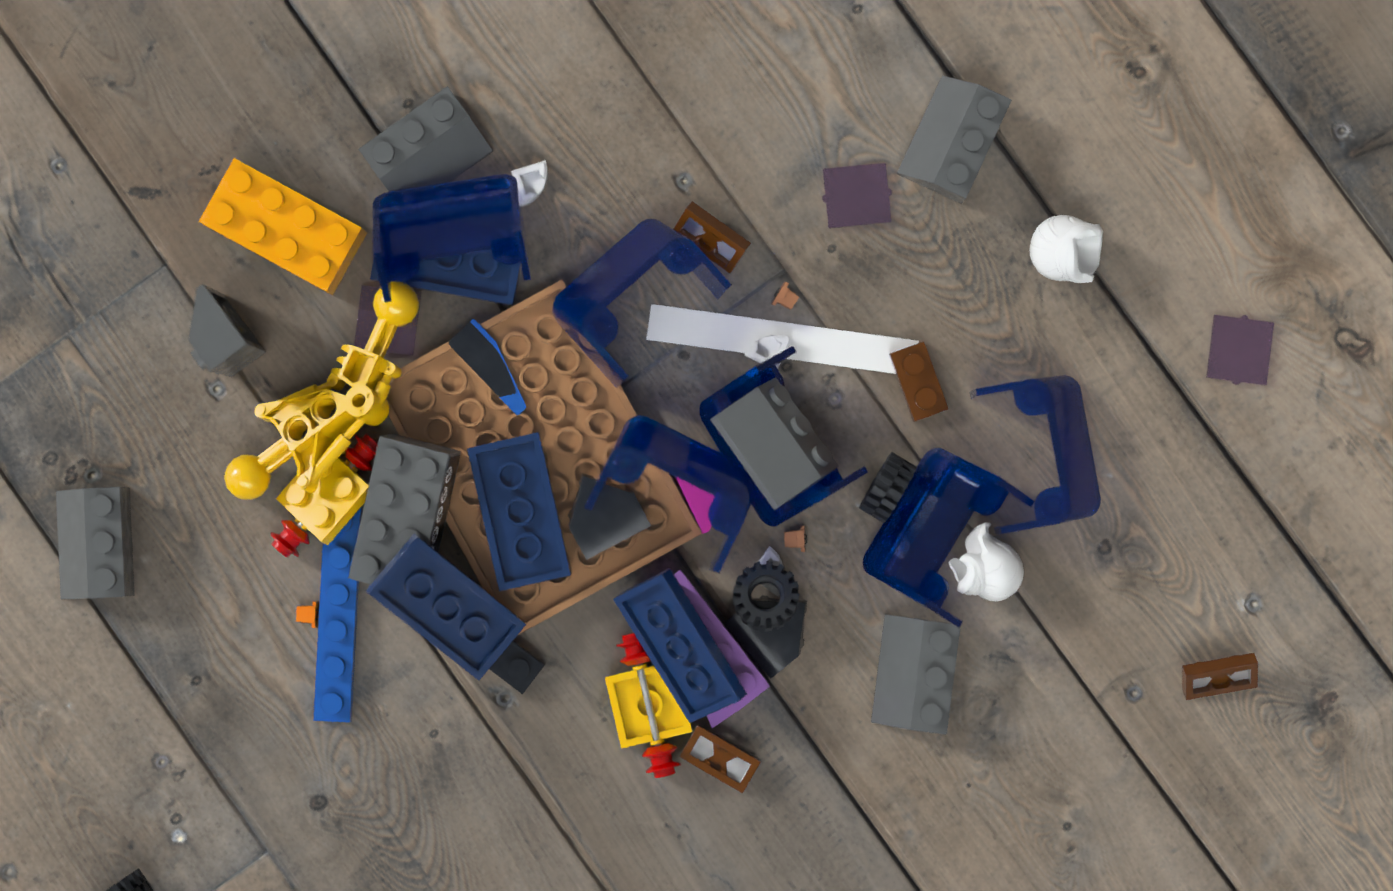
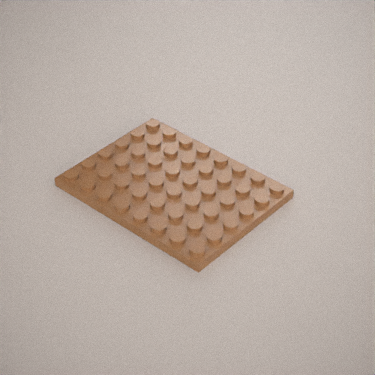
(578, 424)

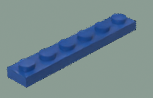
(337, 627)

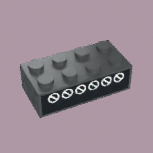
(404, 497)

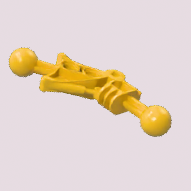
(311, 407)

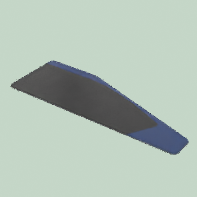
(485, 358)

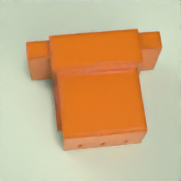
(308, 614)

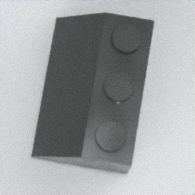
(954, 137)
(427, 145)
(220, 335)
(775, 443)
(95, 543)
(915, 674)

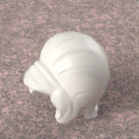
(1066, 249)
(988, 567)

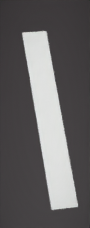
(739, 333)

